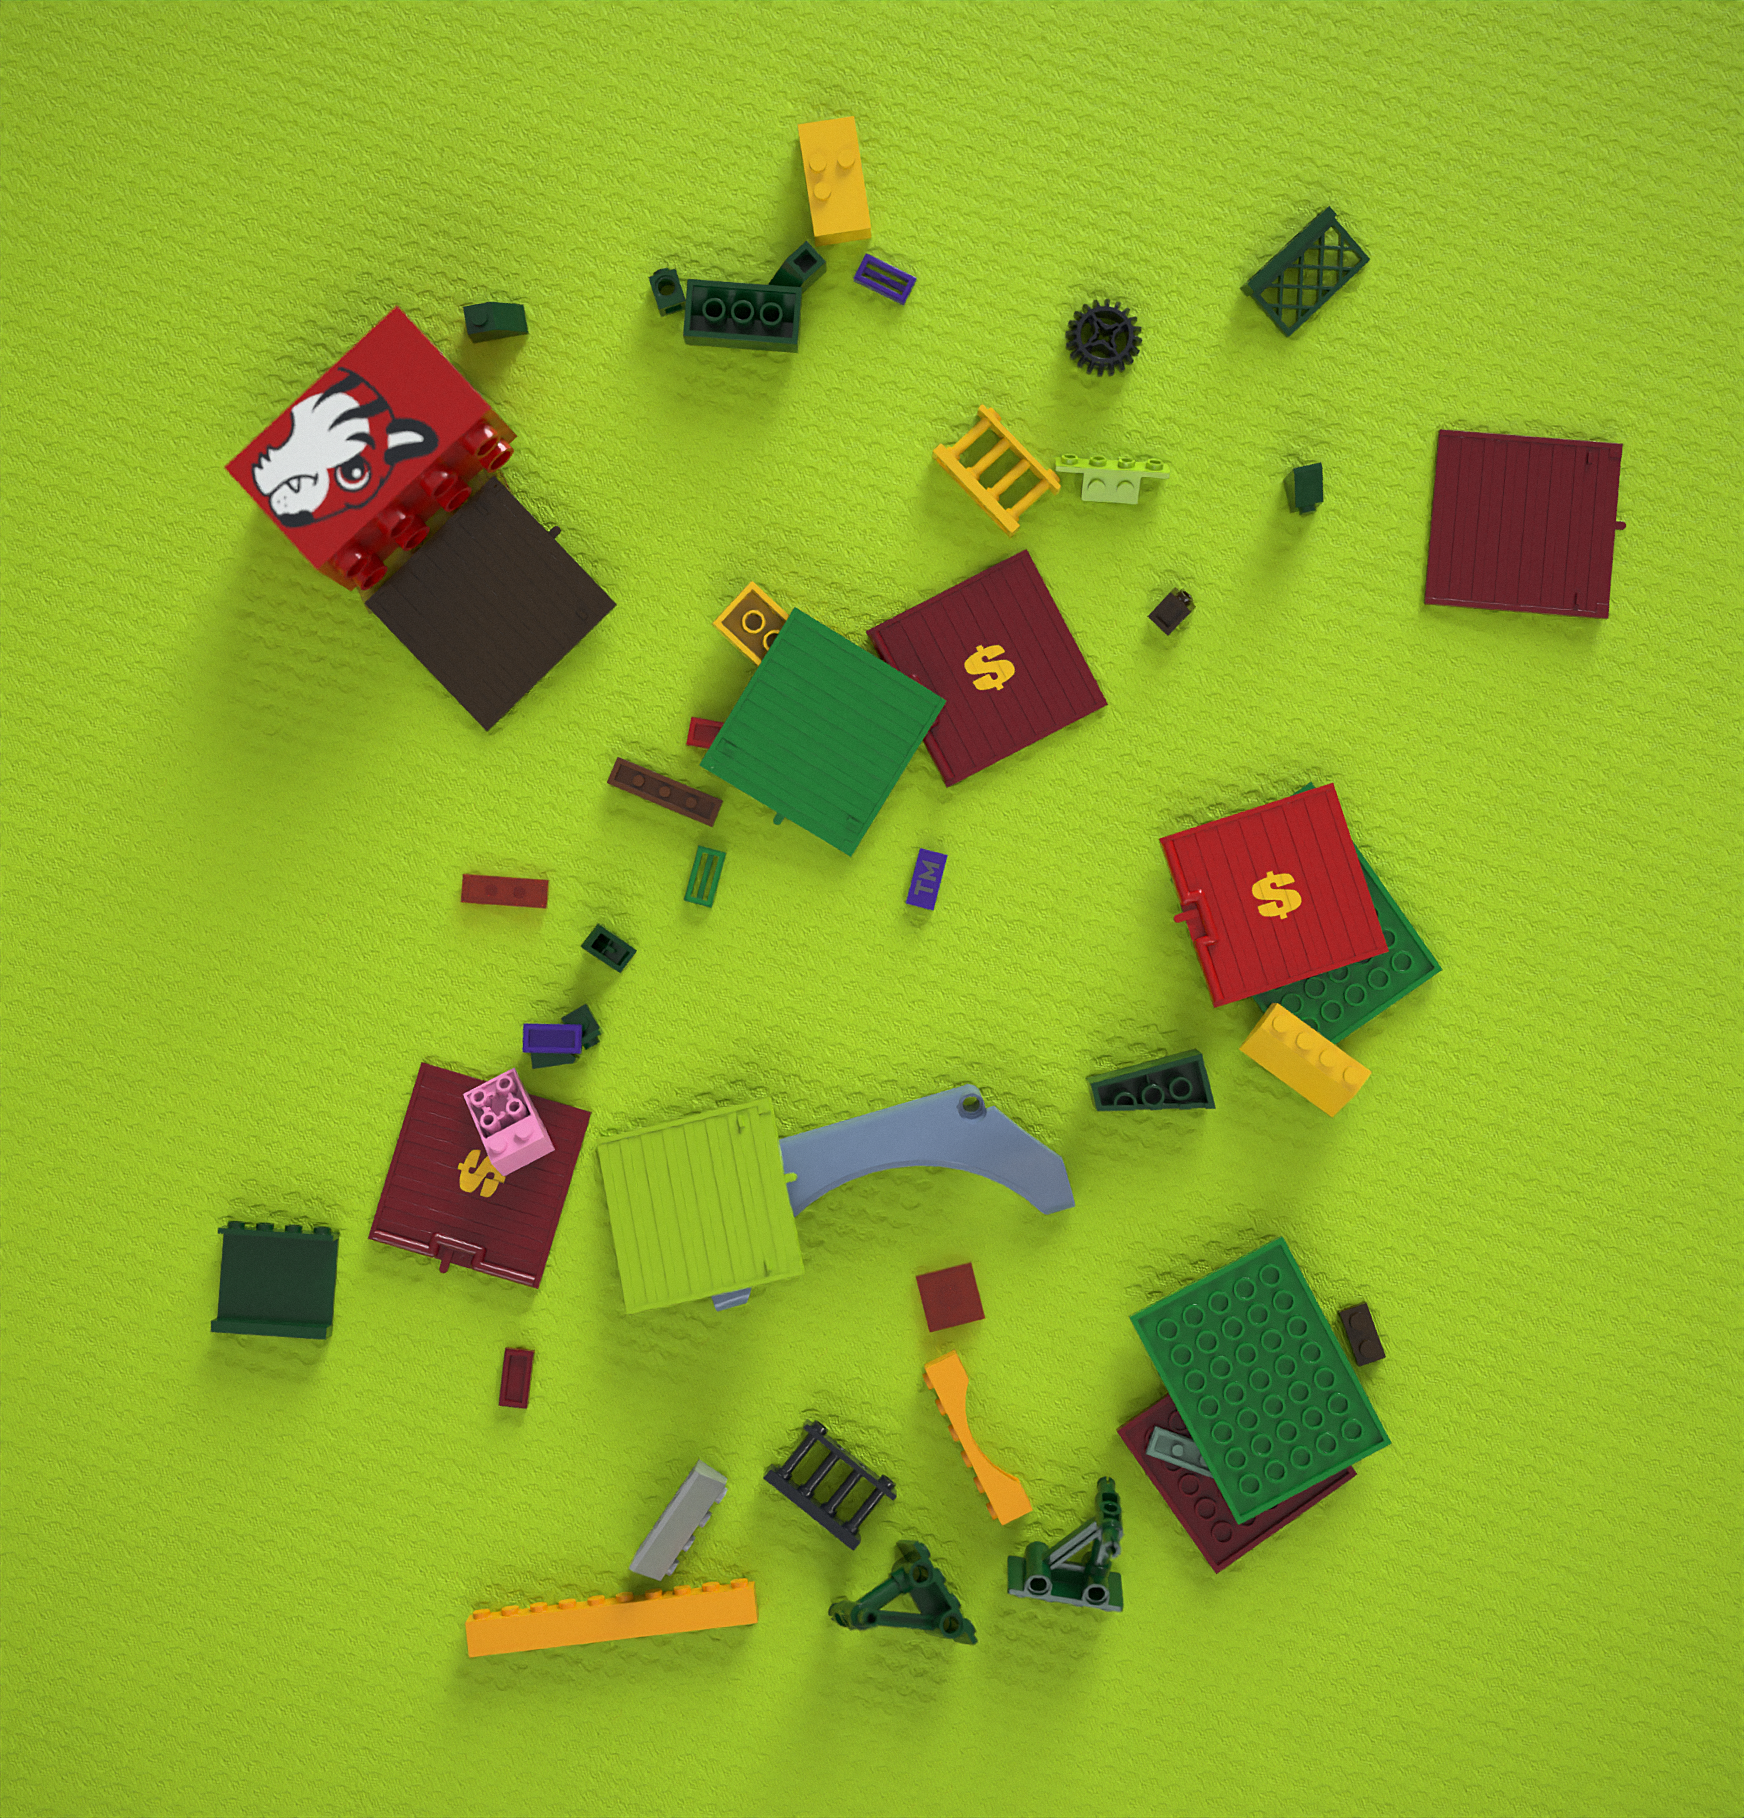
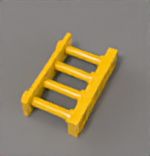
(988, 498)

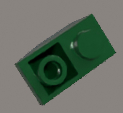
(800, 268)

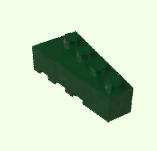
(1158, 1084)

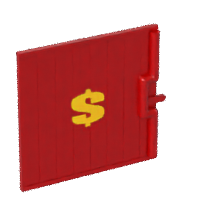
(1273, 895)

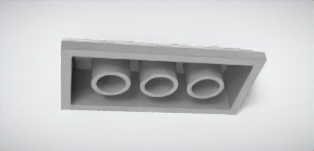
(679, 1521)

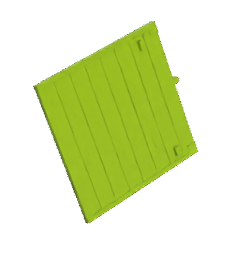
(700, 1206)

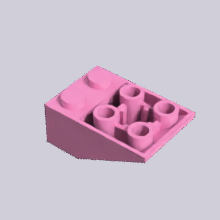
(508, 1122)

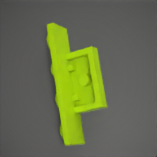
(1111, 479)

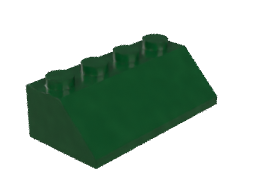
(742, 316)

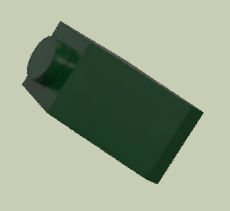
(494, 321)
(1304, 488)

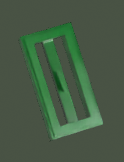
(711, 853)

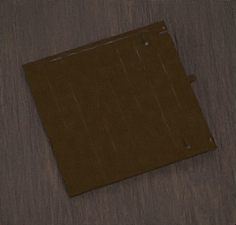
(491, 603)

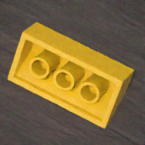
(1304, 1060)

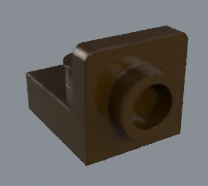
(1172, 610)

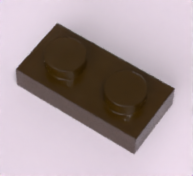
(1361, 1334)

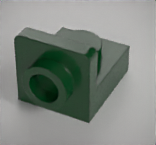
(590, 1028)

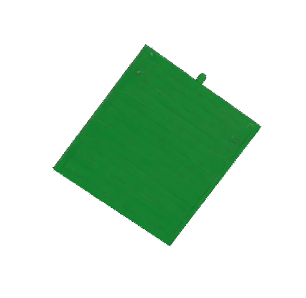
(822, 732)

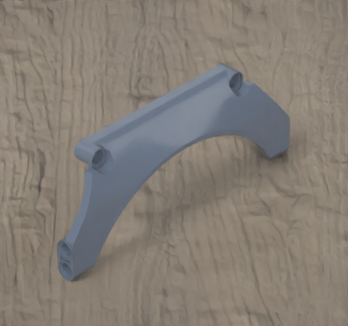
(922, 1133)

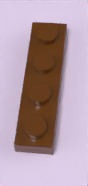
(665, 792)

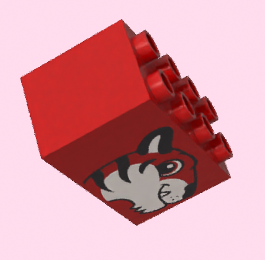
(372, 453)

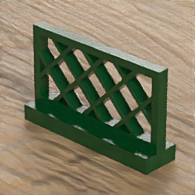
(1289, 254)

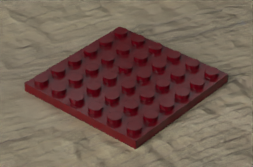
(1198, 1500)

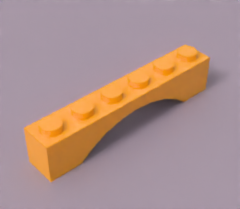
(1004, 1490)

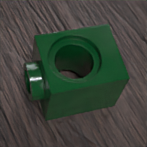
(670, 303)

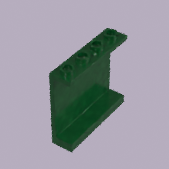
(277, 1281)

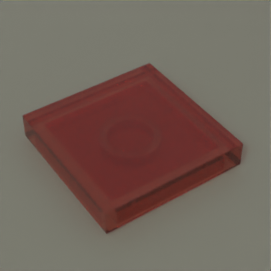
(950, 1297)

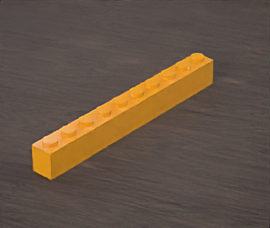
(612, 1618)

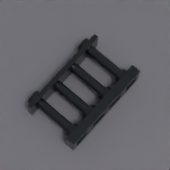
(826, 1512)

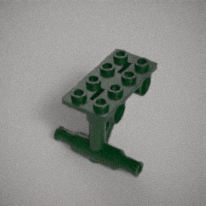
(1047, 1574)
(926, 1587)

